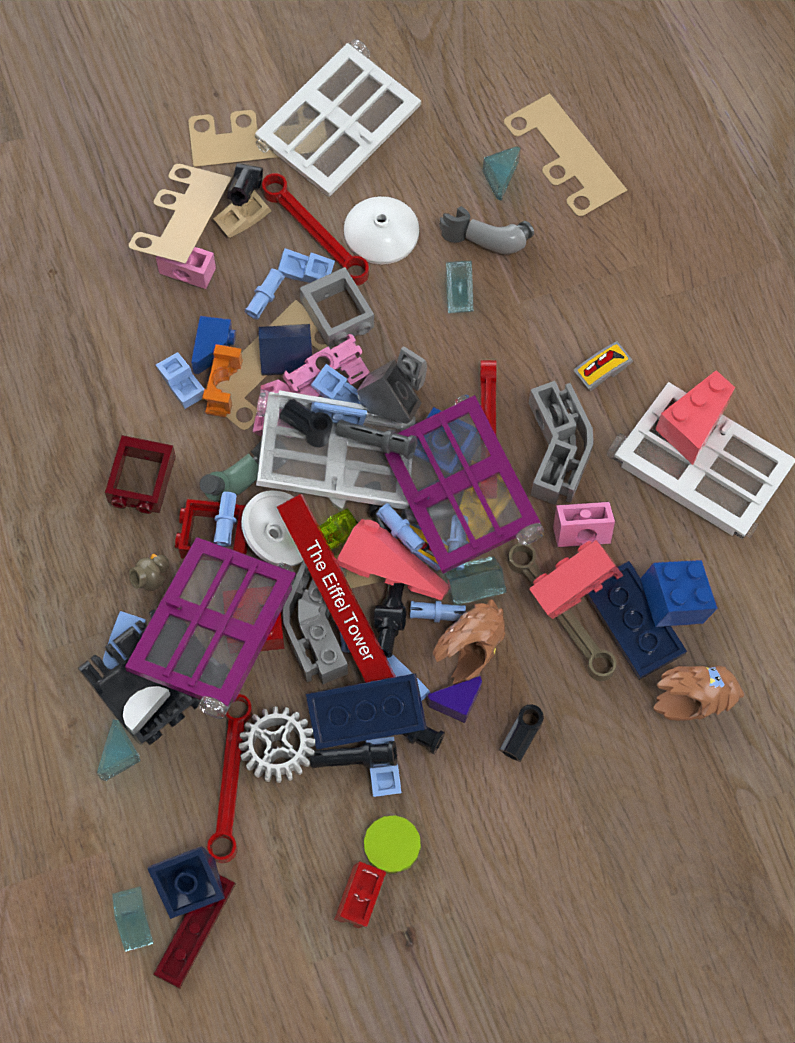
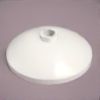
(381, 241)
(262, 518)

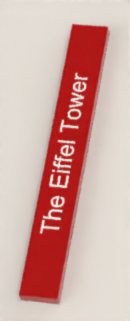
(335, 589)

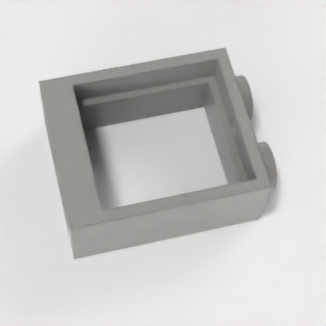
(327, 287)

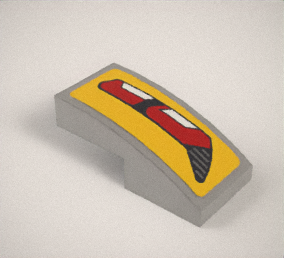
(603, 365)

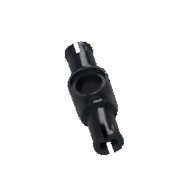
(390, 618)

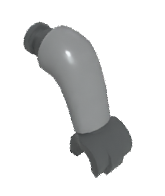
(497, 239)

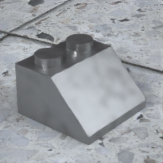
(389, 394)

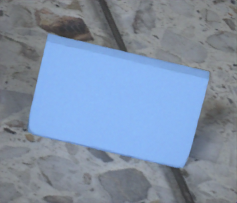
(338, 412)

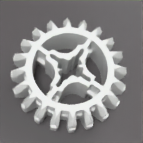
(259, 731)

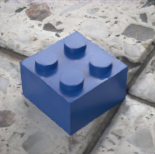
(678, 593)

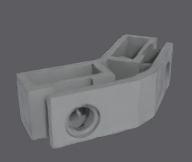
(559, 429)
(314, 629)

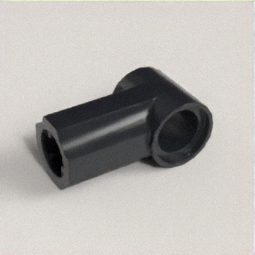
(245, 180)
(314, 425)
(521, 734)

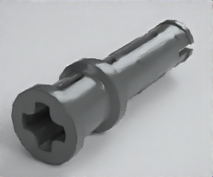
(387, 440)

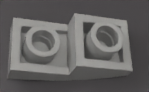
(412, 367)

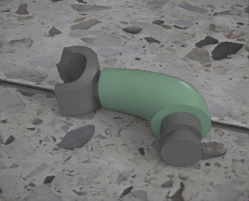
(234, 479)

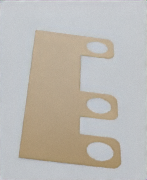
(215, 148)
(575, 153)
(190, 214)
(250, 375)

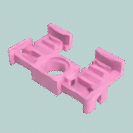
(346, 358)

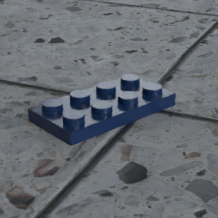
(630, 623)
(366, 711)

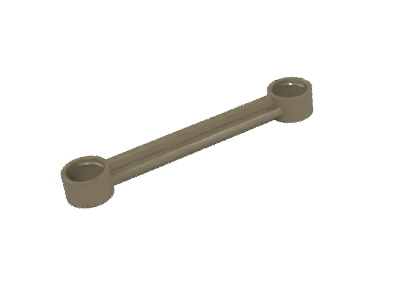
(566, 619)

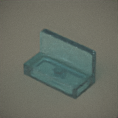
(477, 581)

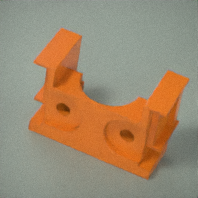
(226, 363)

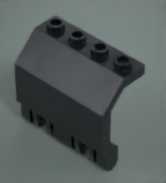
(120, 685)

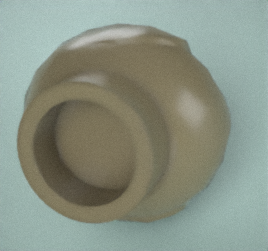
(148, 572)

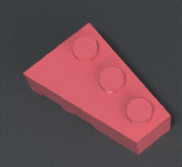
(695, 415)
(574, 579)

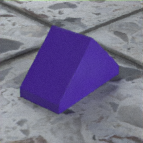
(457, 699)

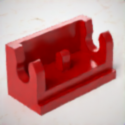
(360, 895)

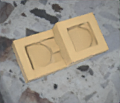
(239, 218)

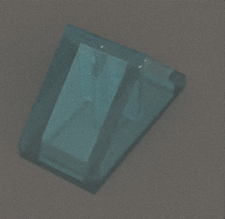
(500, 169)
(459, 286)
(118, 753)
(132, 919)

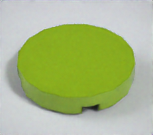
(392, 844)

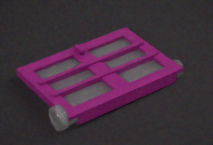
(463, 486)
(212, 624)

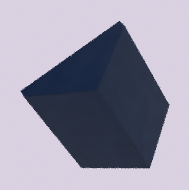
(284, 348)
(187, 881)

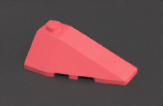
(379, 553)

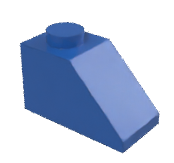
(209, 333)

